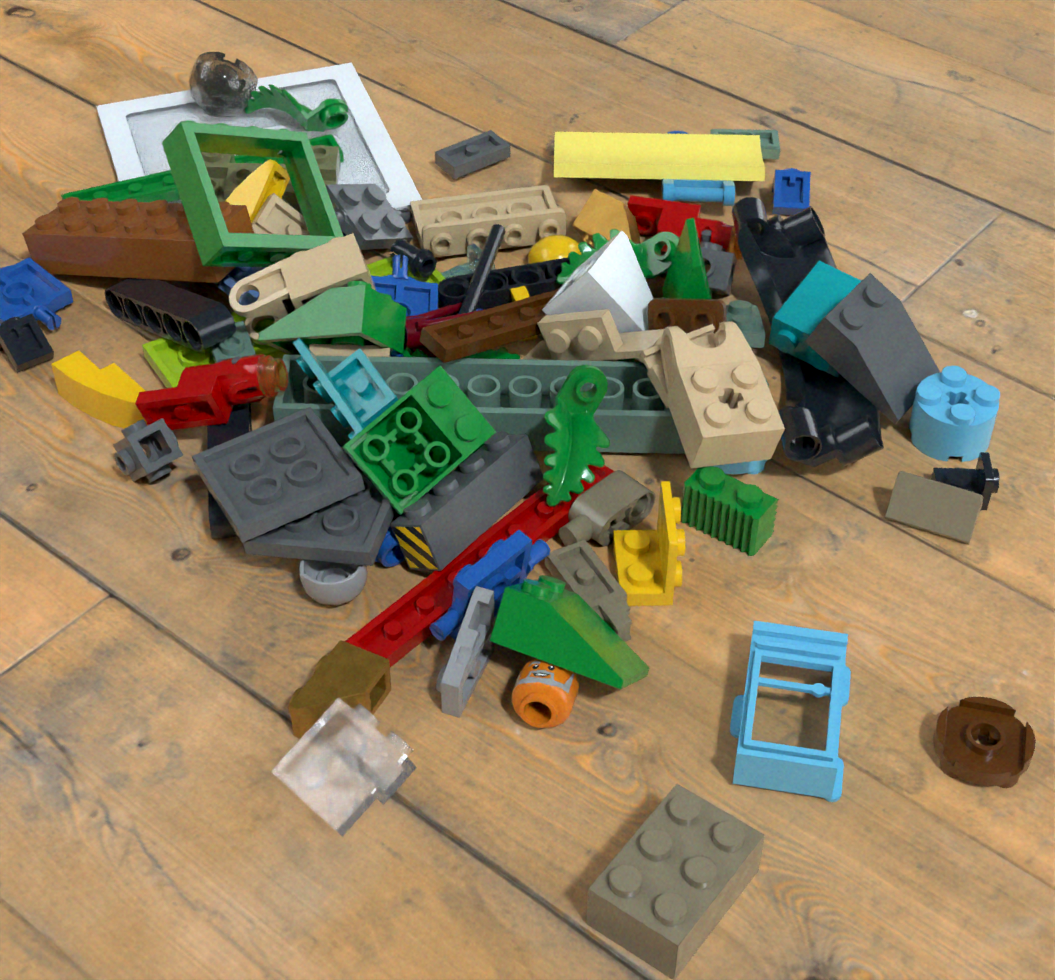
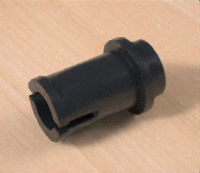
(420, 262)

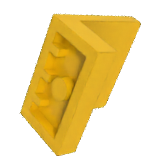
(648, 558)

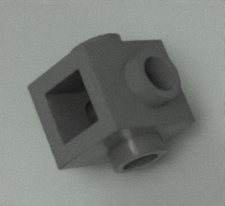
(722, 267)
(158, 444)

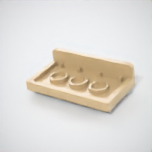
(458, 221)

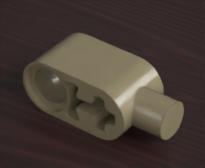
(609, 505)

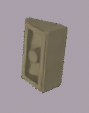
(934, 507)

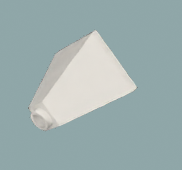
(607, 281)

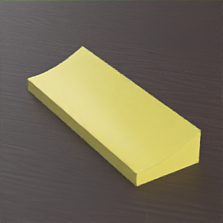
(658, 156)

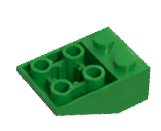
(419, 439)

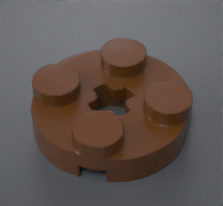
(979, 764)

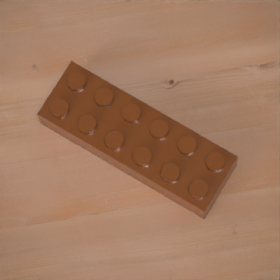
(126, 240)

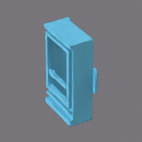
(786, 766)

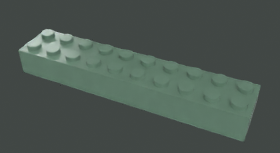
(511, 397)

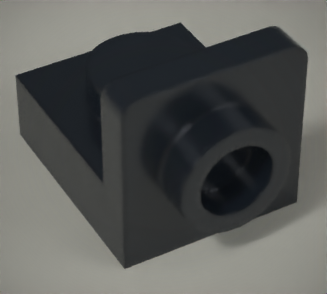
(24, 342)
(981, 480)

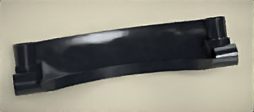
(822, 412)

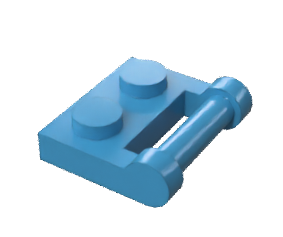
(698, 191)

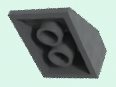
(875, 347)

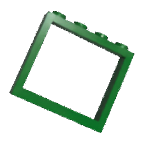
(201, 206)

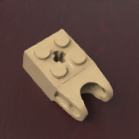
(298, 280)
(719, 398)

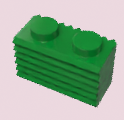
(728, 509)

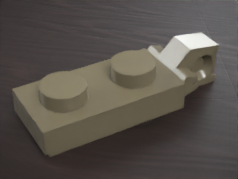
(590, 578)

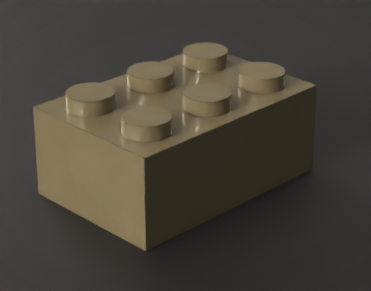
(674, 880)

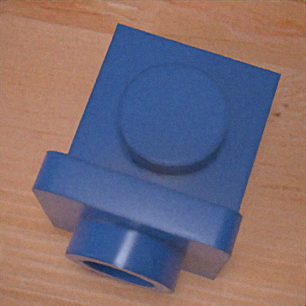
(790, 191)

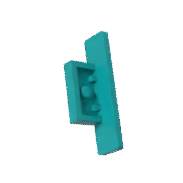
(352, 385)

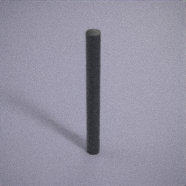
(483, 269)

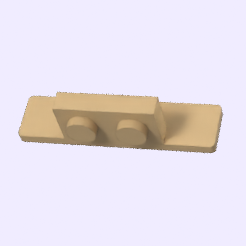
(589, 338)

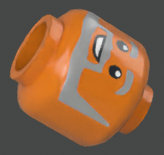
(544, 694)

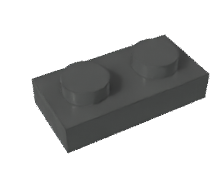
(472, 154)

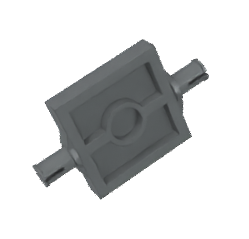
(368, 215)

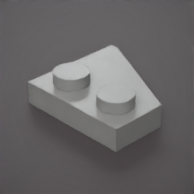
(469, 654)

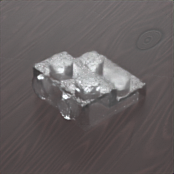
(345, 765)

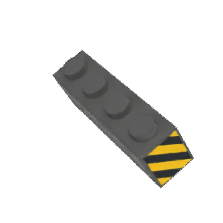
(467, 501)

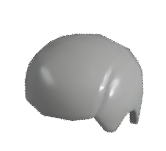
(332, 581)

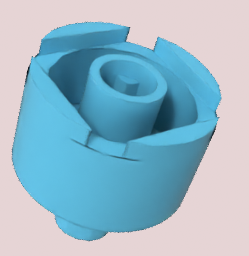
(953, 415)

